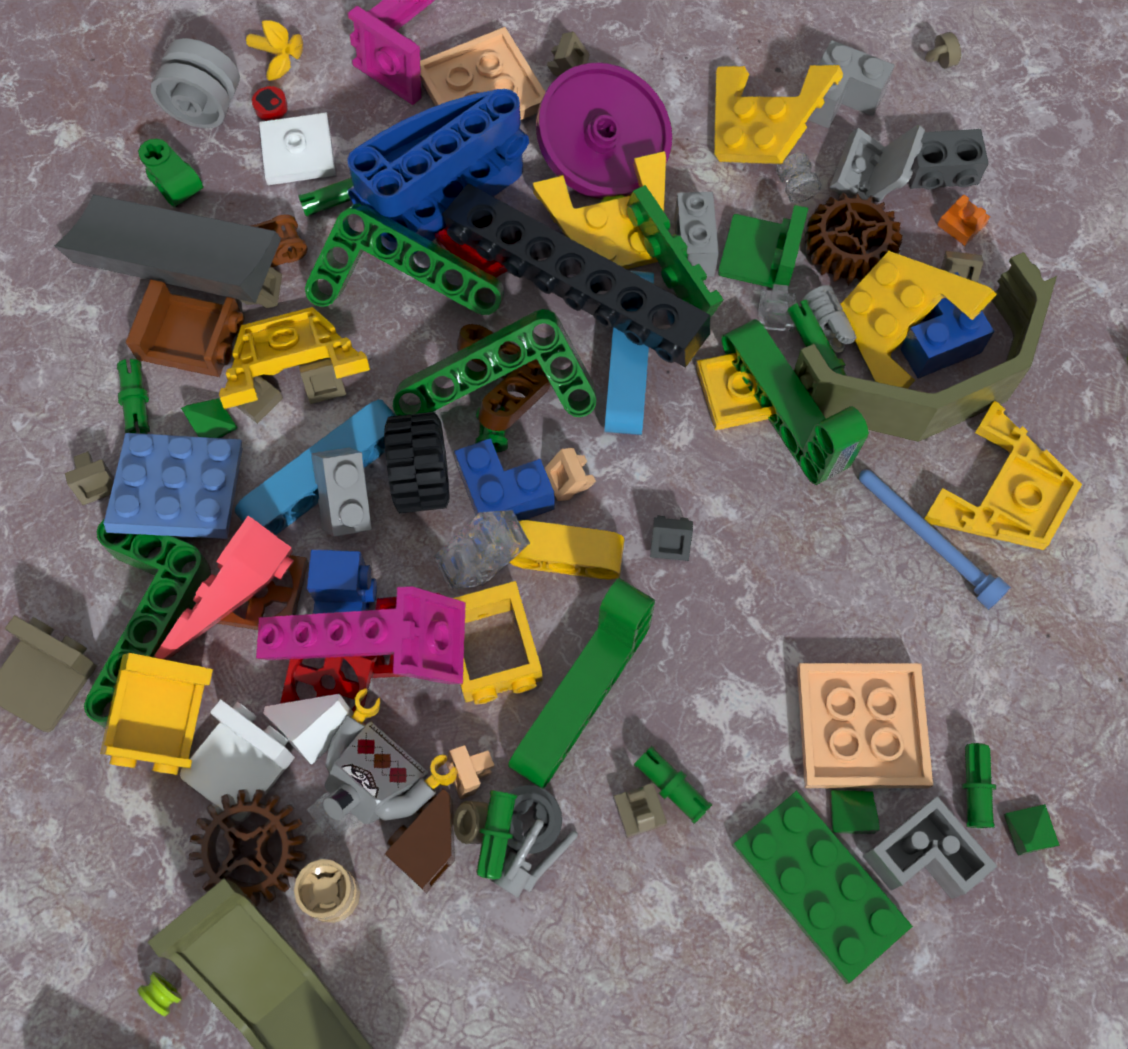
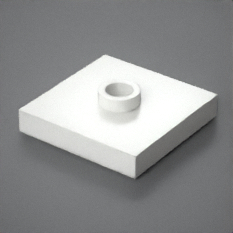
(297, 149)

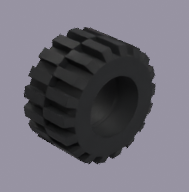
(416, 462)

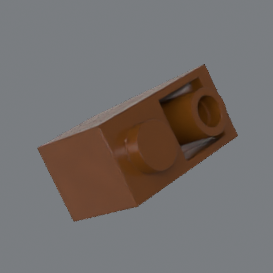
(427, 845)

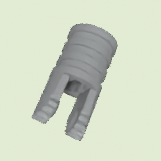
(831, 317)

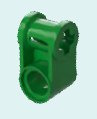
(169, 172)

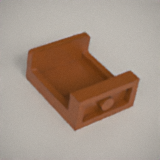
(184, 331)

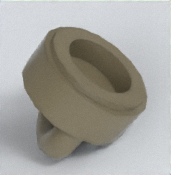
(946, 50)
(468, 820)

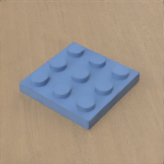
(174, 486)

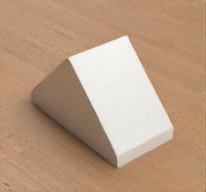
(309, 723)

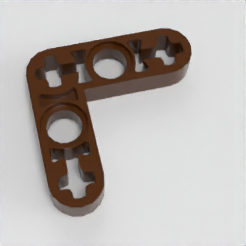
(527, 380)

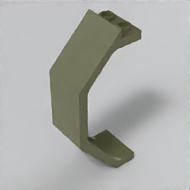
(919, 415)
(255, 975)

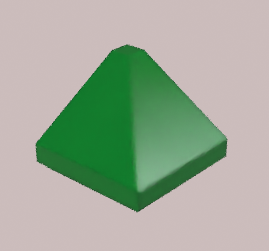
(209, 419)
(854, 812)
(1031, 829)

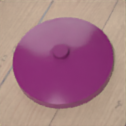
(596, 126)

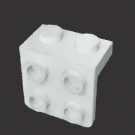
(237, 757)

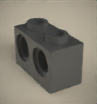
(949, 159)

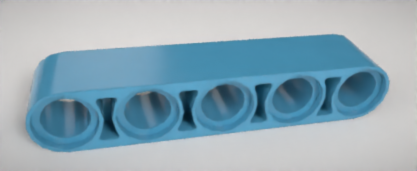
(627, 381)
(293, 488)

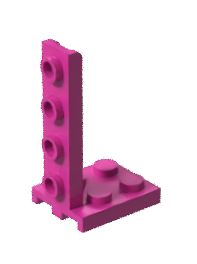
(385, 52)
(421, 634)

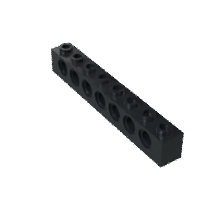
(593, 272)

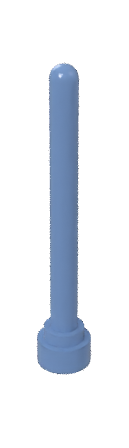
(987, 587)

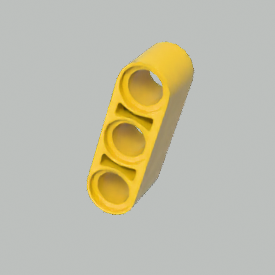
(571, 550)

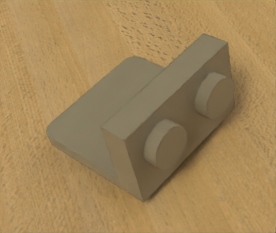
(42, 674)

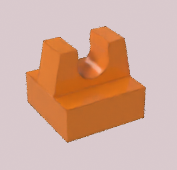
(963, 220)

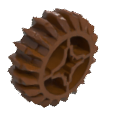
(860, 228)
(235, 833)

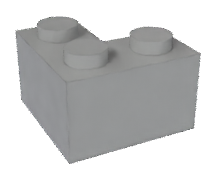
(861, 86)
(933, 841)

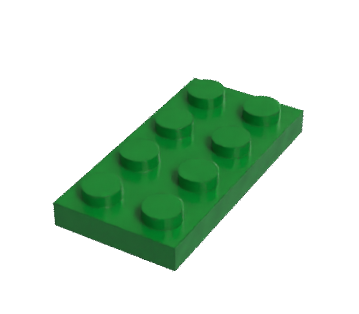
(822, 887)

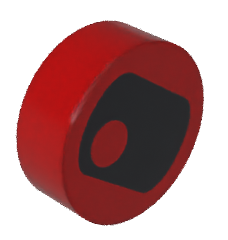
(269, 103)

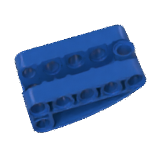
(433, 156)

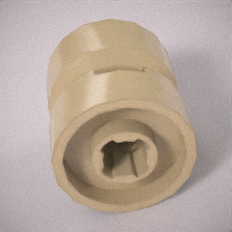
(326, 891)

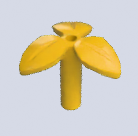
(277, 42)

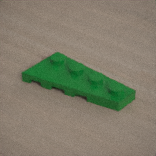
(670, 252)

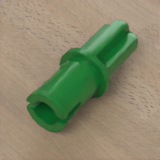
(979, 786)
(495, 835)

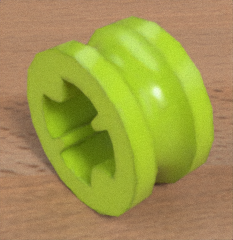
(159, 994)

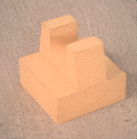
(567, 474)
(469, 769)

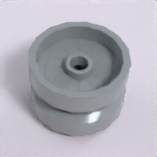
(195, 83)

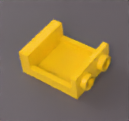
(154, 713)

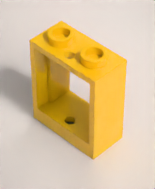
(520, 679)

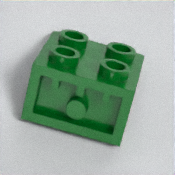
(762, 249)

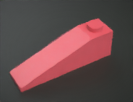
(245, 569)

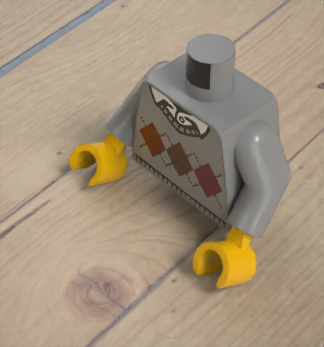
(374, 774)

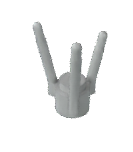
(516, 869)

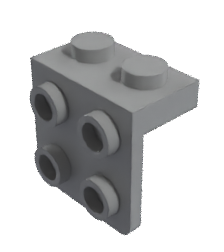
(876, 169)

